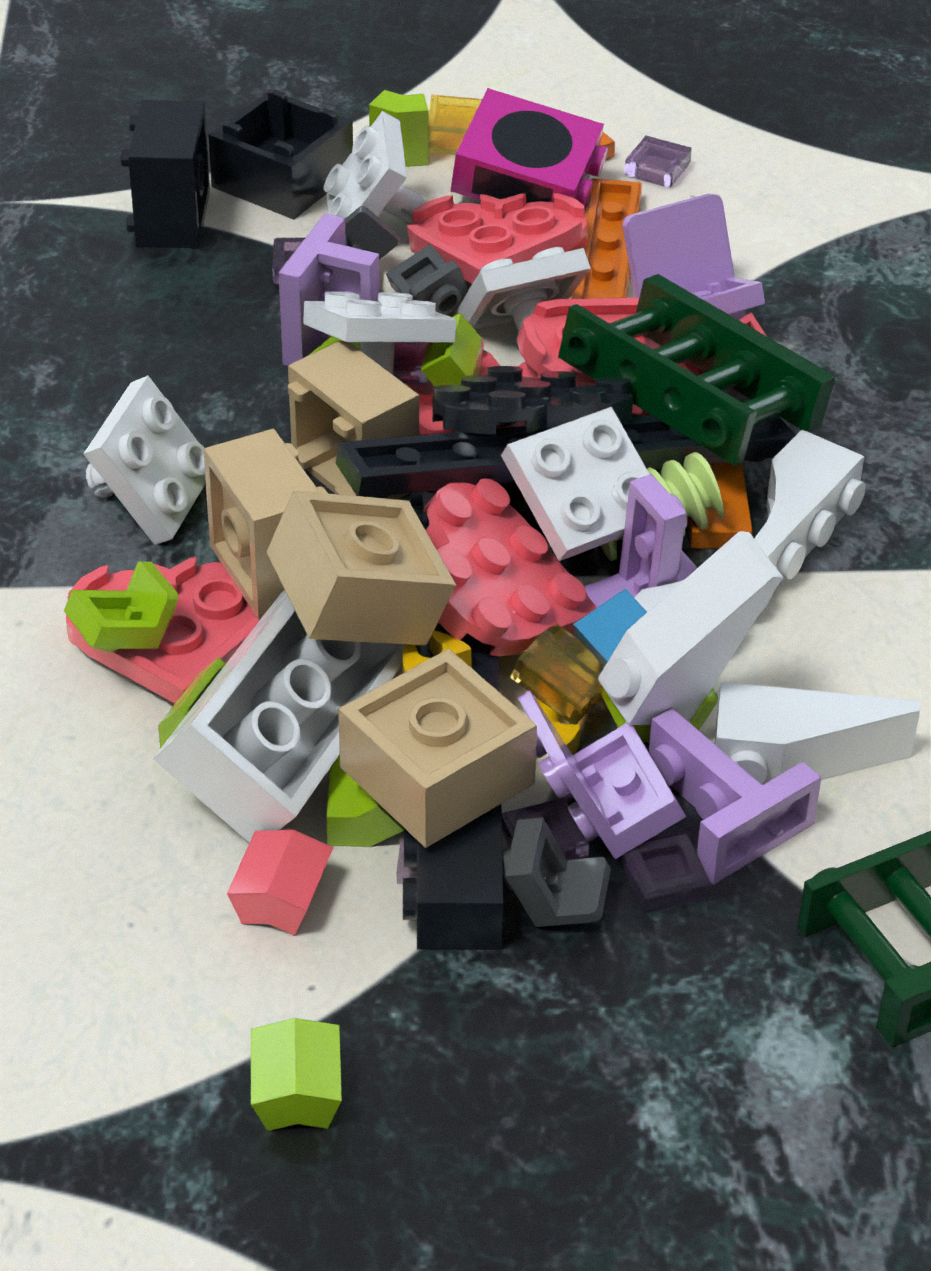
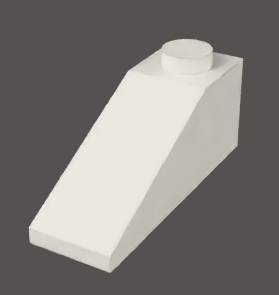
(691, 634)
(830, 732)

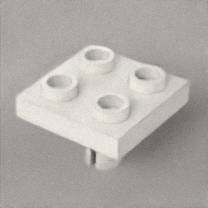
(373, 174)
(511, 290)
(379, 323)
(147, 461)
(577, 480)

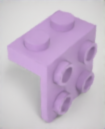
(691, 249)
(612, 781)

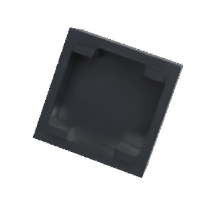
(279, 153)
(168, 173)

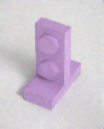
(650, 543)
(736, 810)

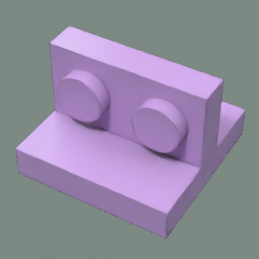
(318, 267)

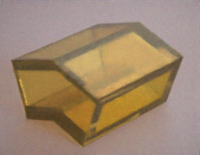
(449, 122)
(560, 673)

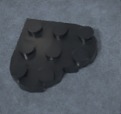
(542, 402)

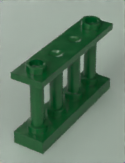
(715, 343)
(853, 889)

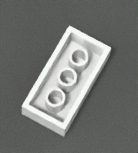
(272, 720)

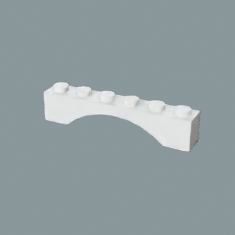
(807, 496)

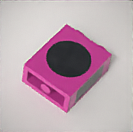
(528, 150)

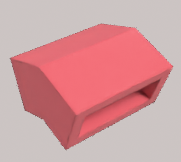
(278, 878)

